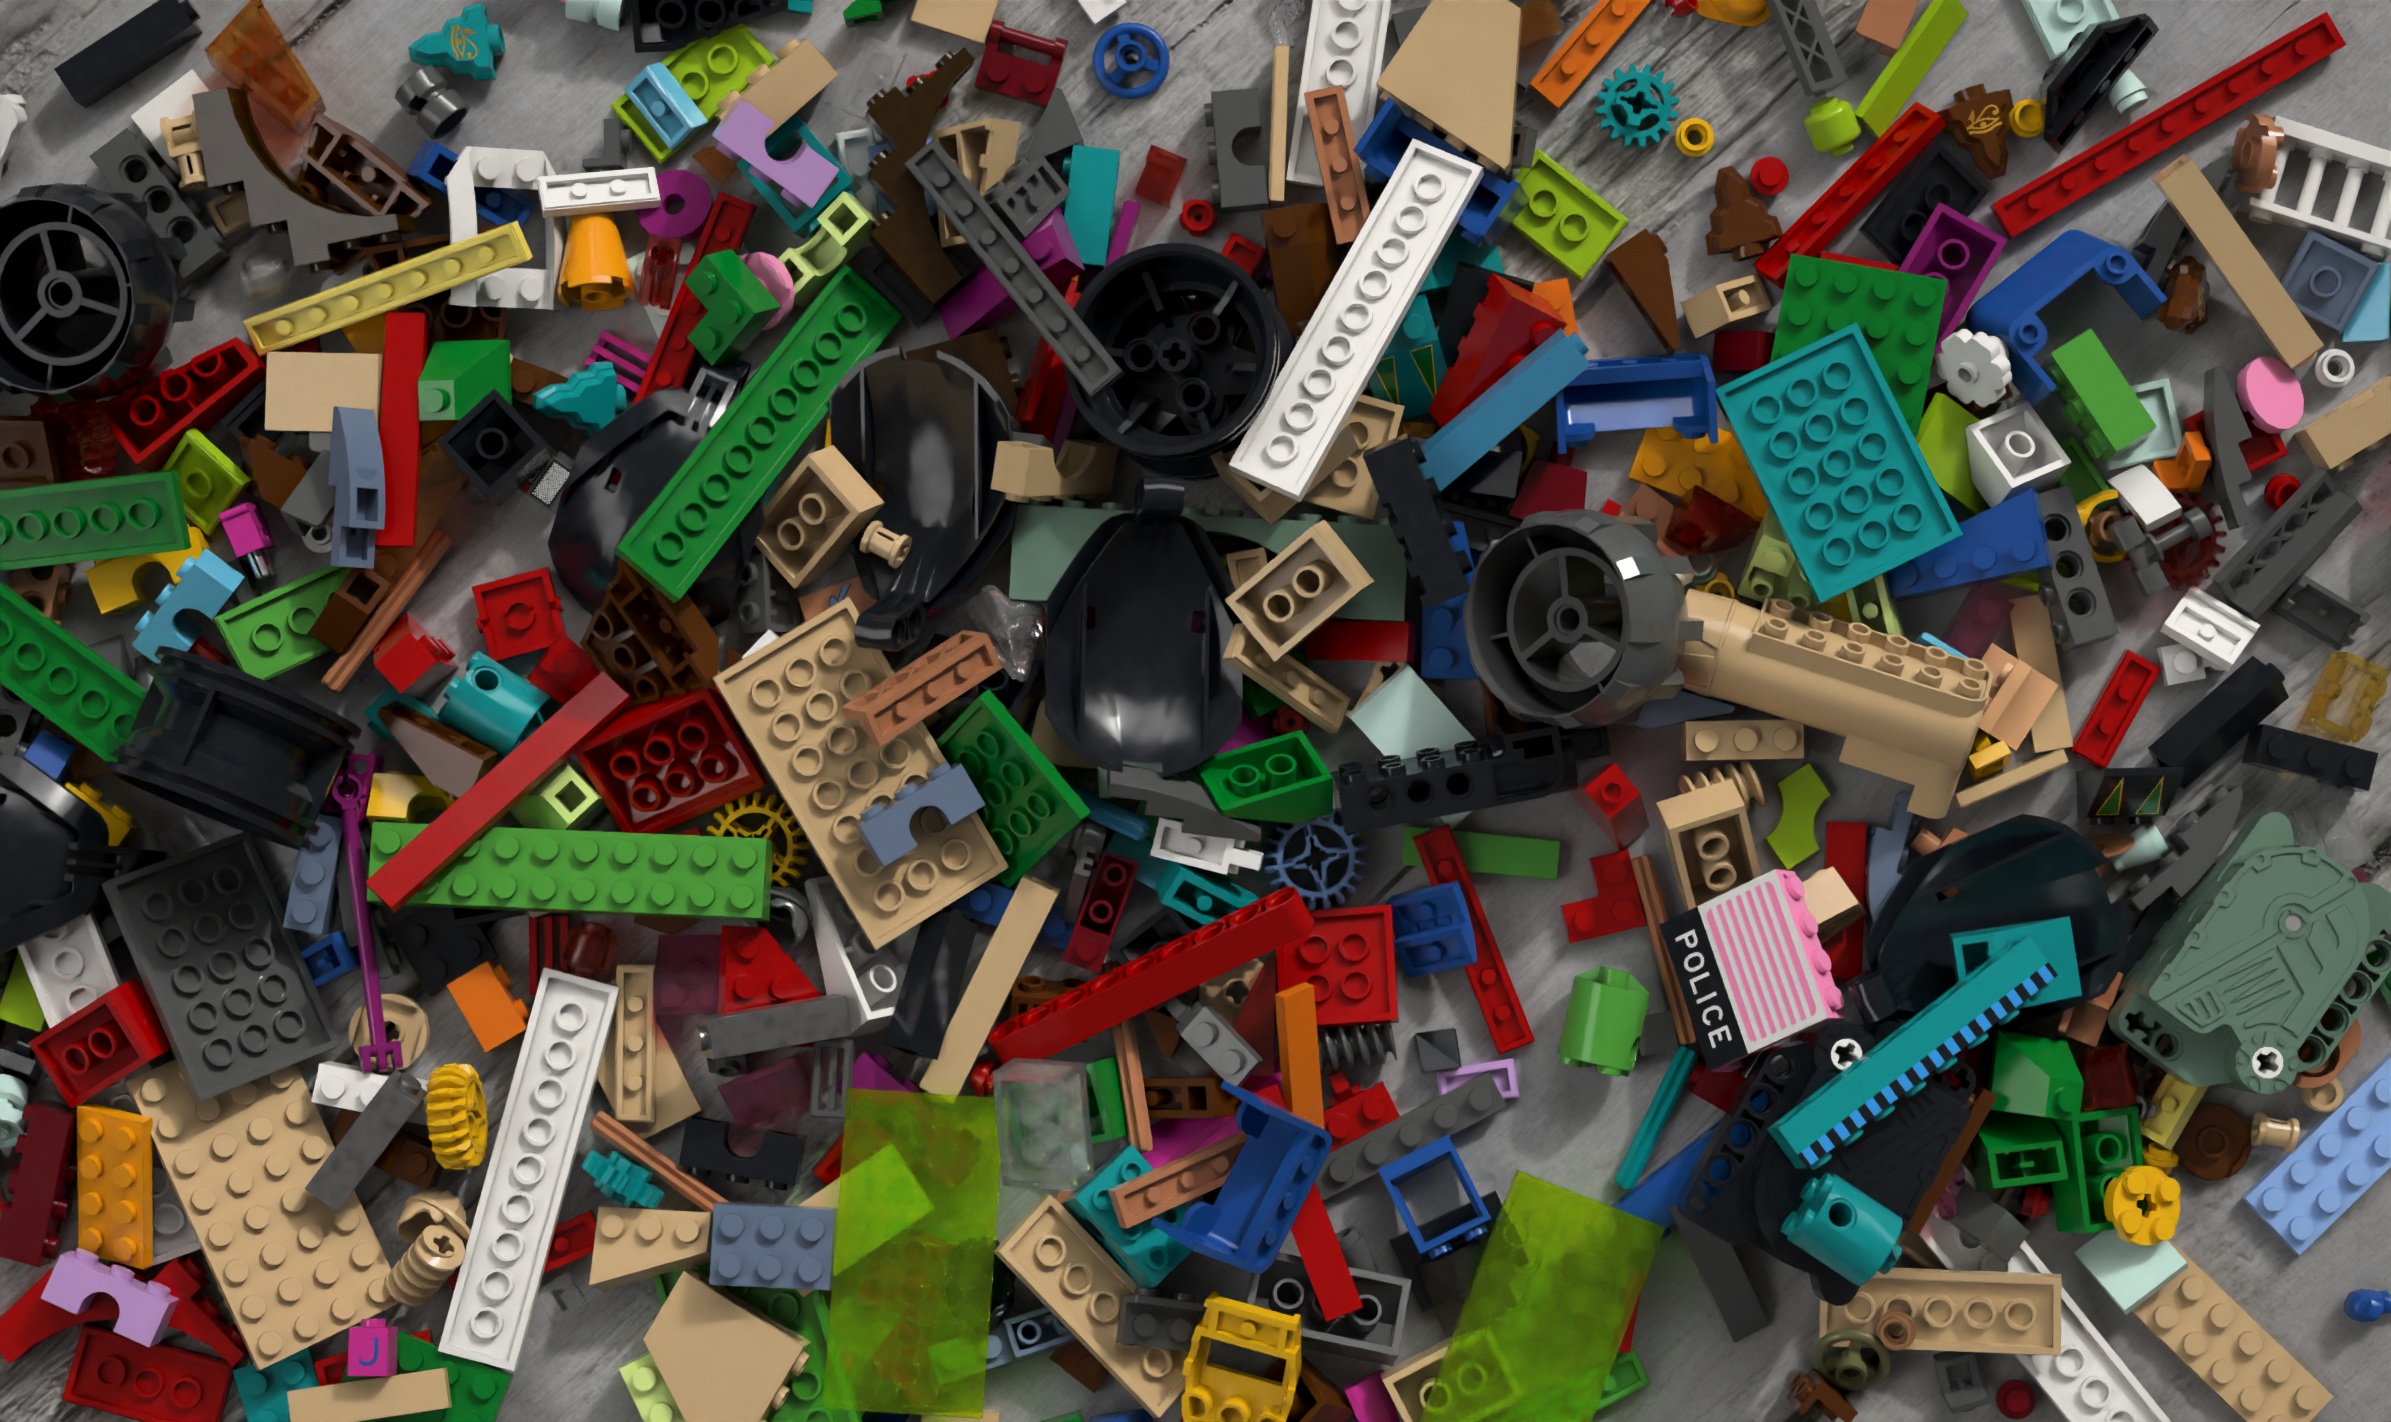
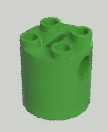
(1604, 1021)

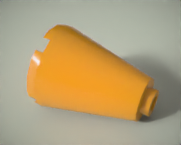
(595, 265)

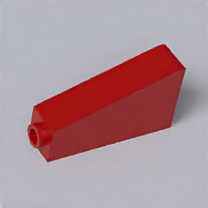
(1613, 804)

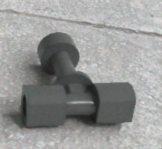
(2148, 551)

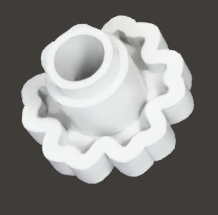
(1974, 367)

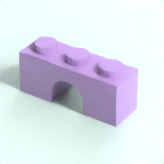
(744, 135)
(142, 1306)

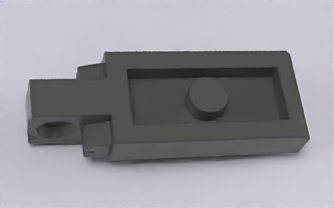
(1214, 1040)

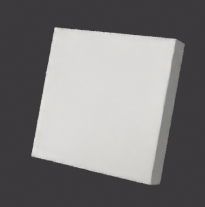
(172, 103)

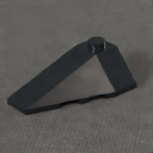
(675, 23)

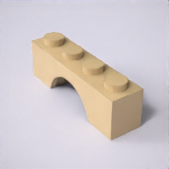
(1030, 470)

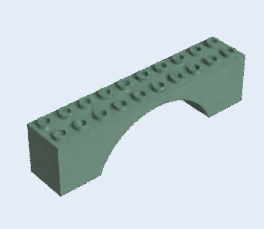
(1051, 536)

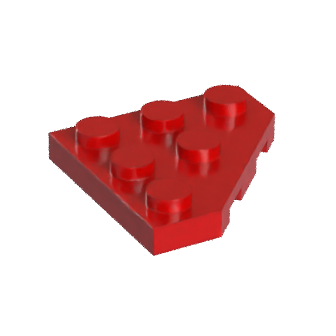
(758, 972)

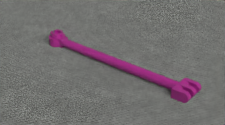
(379, 1046)

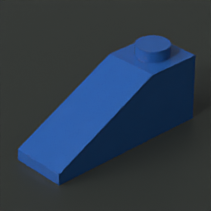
(492, 204)

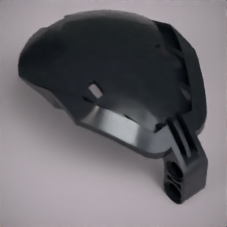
(934, 445)
(648, 449)
(1141, 677)
(52, 854)
(2003, 877)

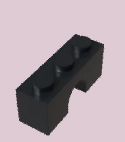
(2310, 757)
(707, 1150)

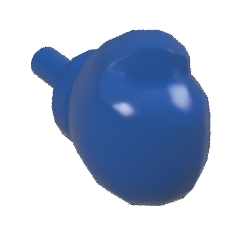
(2367, 1304)

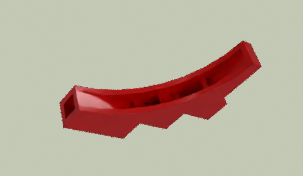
(35, 1320)

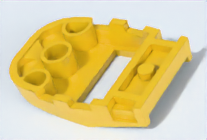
(1231, 1395)

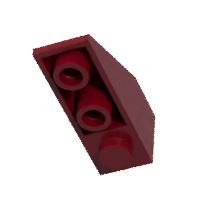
(1101, 912)

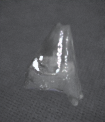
(1011, 626)

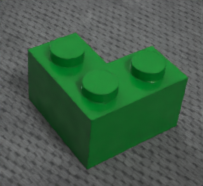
(735, 306)

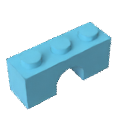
(204, 587)

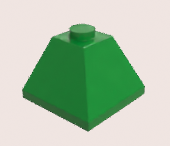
(461, 376)
(2034, 1077)

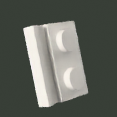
(2210, 628)

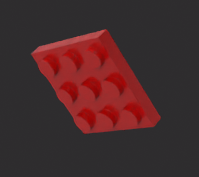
(1349, 963)

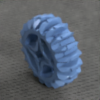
(1323, 891)

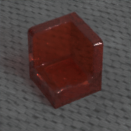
(1161, 176)

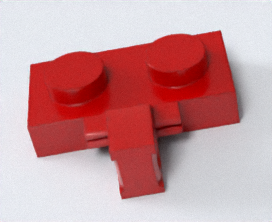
(1356, 1110)

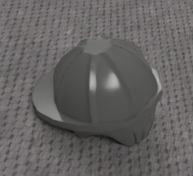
(789, 917)

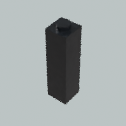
(129, 50)
(2220, 719)
(931, 984)

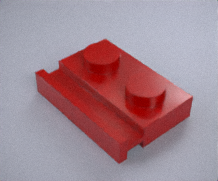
(563, 670)

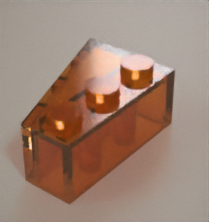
(262, 63)

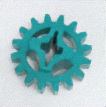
(1621, 103)
(622, 1179)

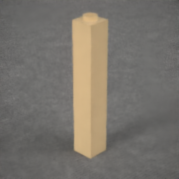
(2238, 262)
(990, 986)

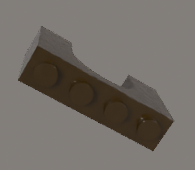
(986, 355)

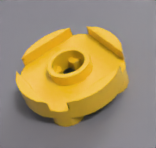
(2162, 1211)

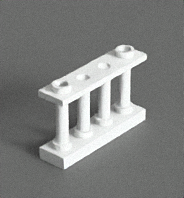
(2322, 149)

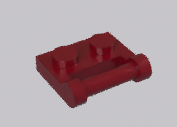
(1016, 76)

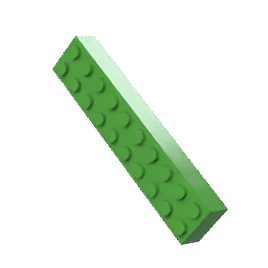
(594, 873)

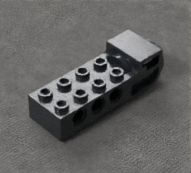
(1488, 777)

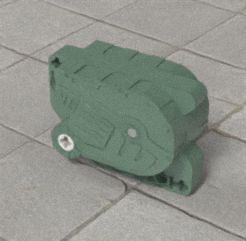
(2262, 947)

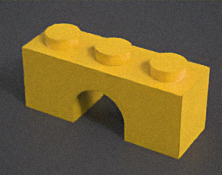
(119, 581)
(401, 797)

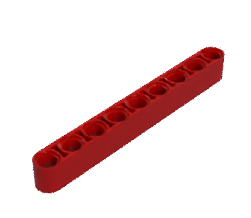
(1154, 977)

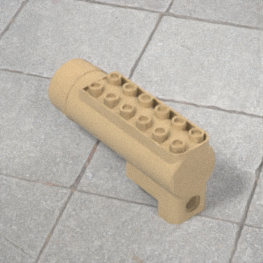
(1895, 702)

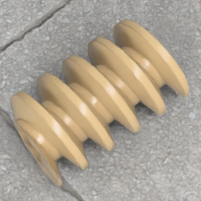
(1745, 780)
(425, 1265)

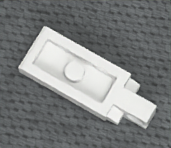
(1202, 851)

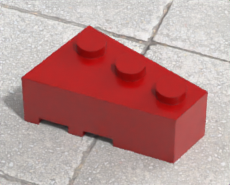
(413, 658)

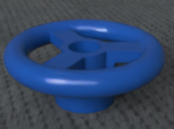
(1126, 47)

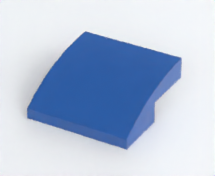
(1433, 929)

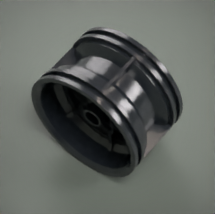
(234, 748)

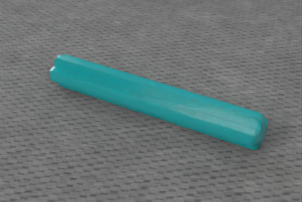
(1656, 1118)

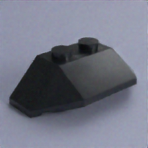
(2088, 73)

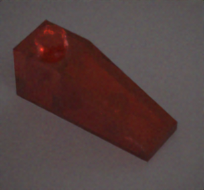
(1257, 1017)

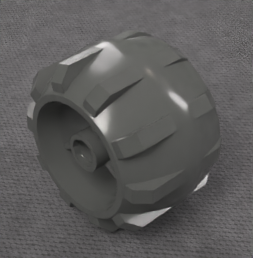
(1546, 594)

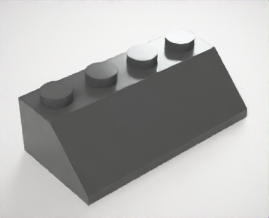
(1364, 1334)

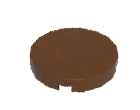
(2213, 1142)

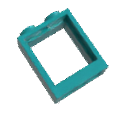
(778, 145)

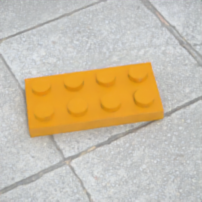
(1677, 464)
(115, 1184)

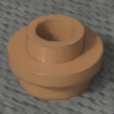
(1900, 1342)

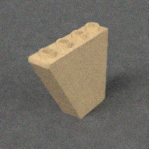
(1462, 76)
(722, 1353)

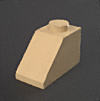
(1726, 305)

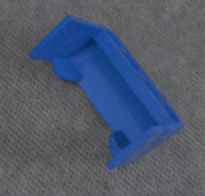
(1493, 201)
(2011, 305)
(1638, 395)
(1261, 1189)

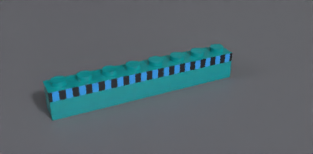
(1912, 1053)

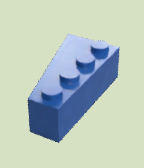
(1994, 547)
(1442, 631)

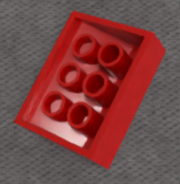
(670, 761)

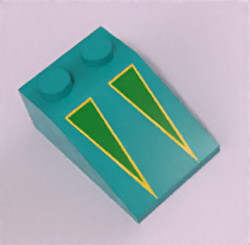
(1411, 363)

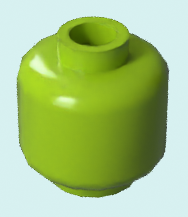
(1832, 126)

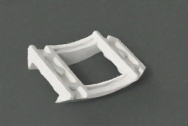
(511, 285)

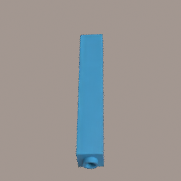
(1504, 407)

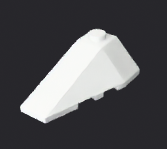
(850, 964)

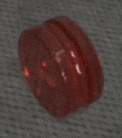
(660, 271)

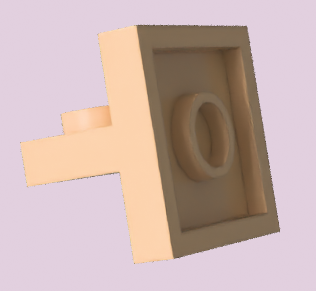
(2014, 698)

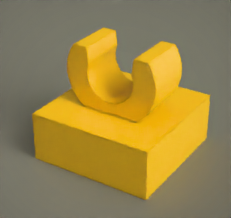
(1986, 757)

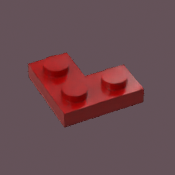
(1614, 908)

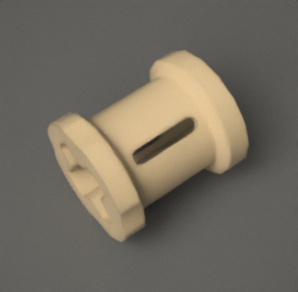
(885, 544)
(2274, 1132)

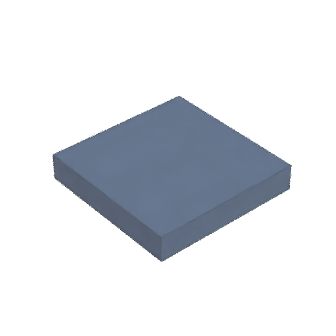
(2327, 280)

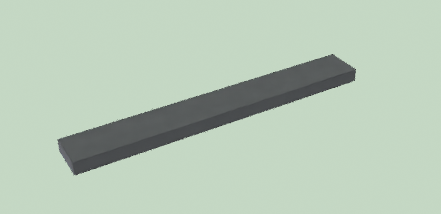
(1014, 269)

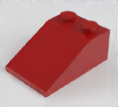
(101, 1043)

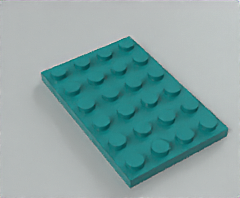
(1837, 463)

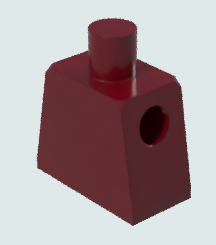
(1550, 486)

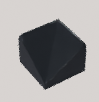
(1438, 1050)

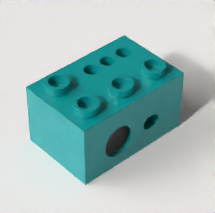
(1139, 1250)

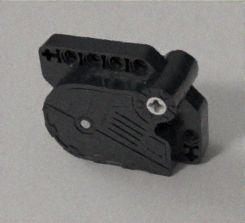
(1888, 1162)

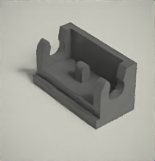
(2320, 612)

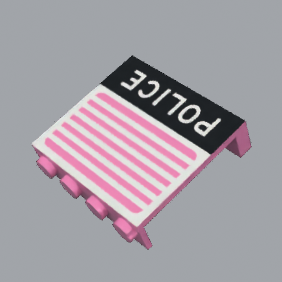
(1752, 968)

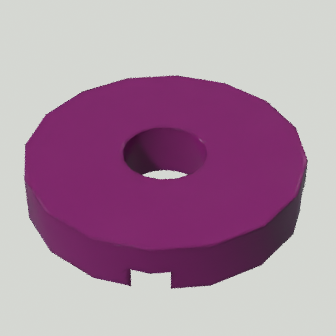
(688, 223)

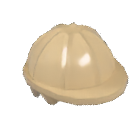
(430, 1208)

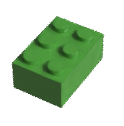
(2097, 397)

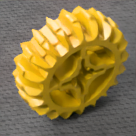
(777, 818)
(457, 1116)

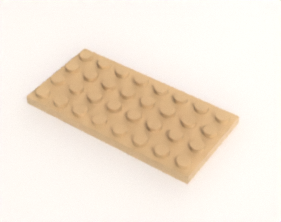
(831, 772)
(241, 1175)

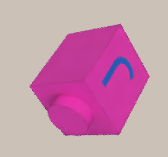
(372, 1348)

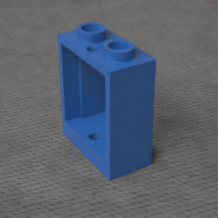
(1418, 1162)

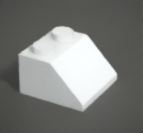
(2013, 454)

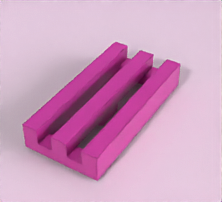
(599, 350)

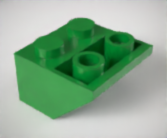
(2017, 1152)

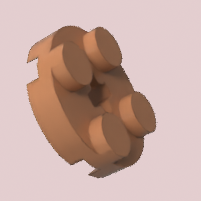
(2256, 154)

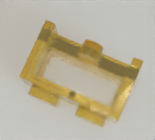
(2346, 697)

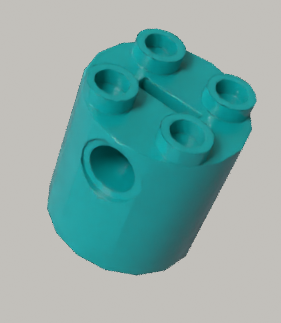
(494, 705)
(1844, 1229)

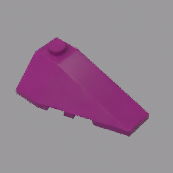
(985, 300)

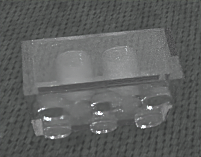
(1043, 1124)

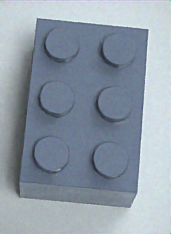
(773, 1246)

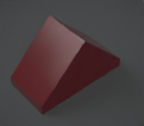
(1741, 351)

